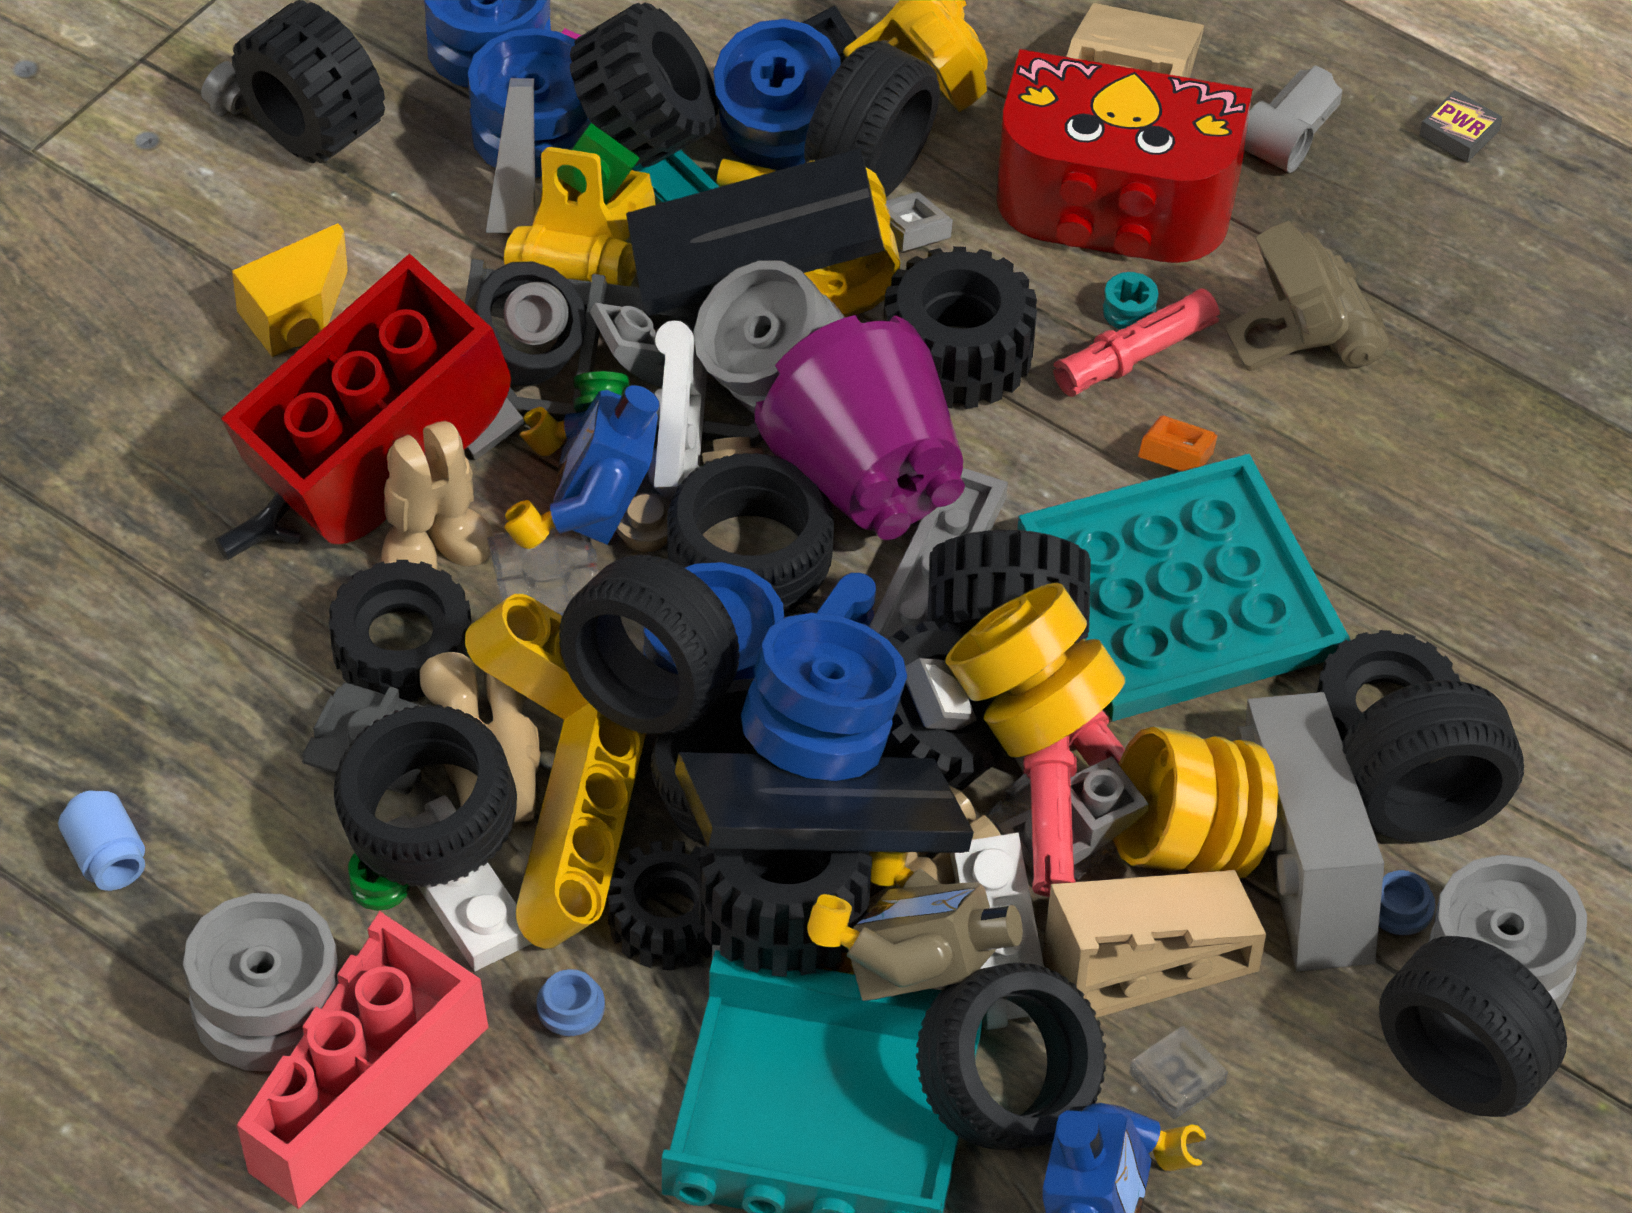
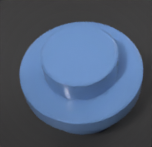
(1405, 903)
(570, 1003)

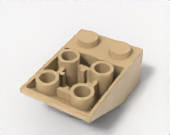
(1136, 40)

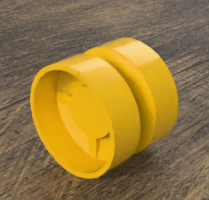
(1036, 671)

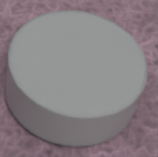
(535, 313)

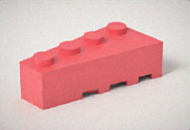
(362, 1059)

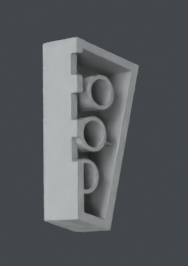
(1322, 837)

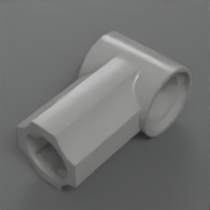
(1287, 125)

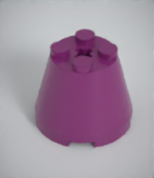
(866, 422)

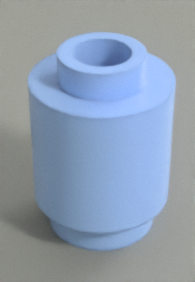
(102, 839)

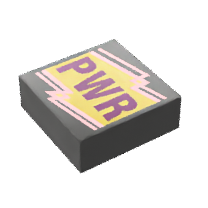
(1460, 126)

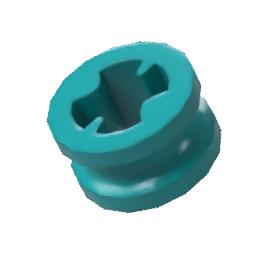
(1130, 288)

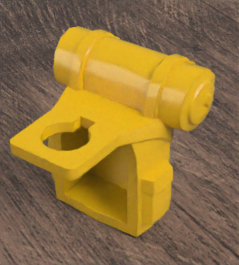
(939, 37)
(577, 229)

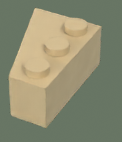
(1151, 936)

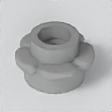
(222, 90)

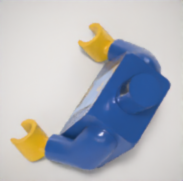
(598, 466)
(1104, 1159)

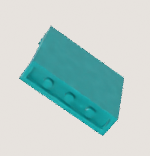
(808, 1100)

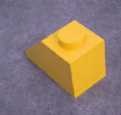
(292, 290)

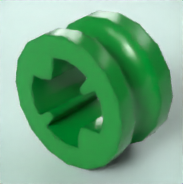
(593, 382)
(377, 895)

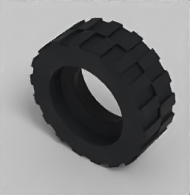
(388, 590)
(1377, 659)

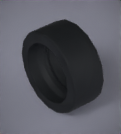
(523, 367)

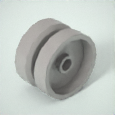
(754, 322)
(1520, 910)
(257, 976)

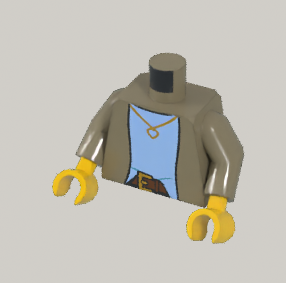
(915, 933)

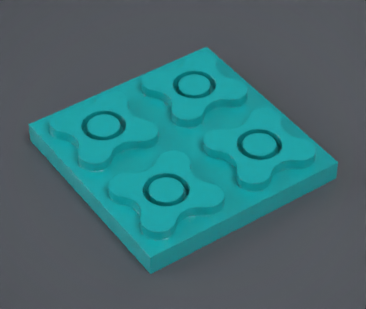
(1195, 584)

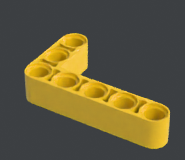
(588, 779)

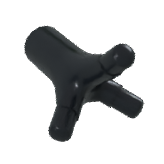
(258, 529)

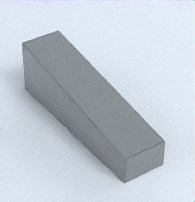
(514, 177)

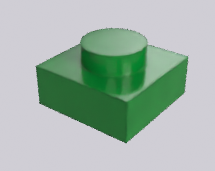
(614, 157)

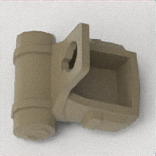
(1315, 300)

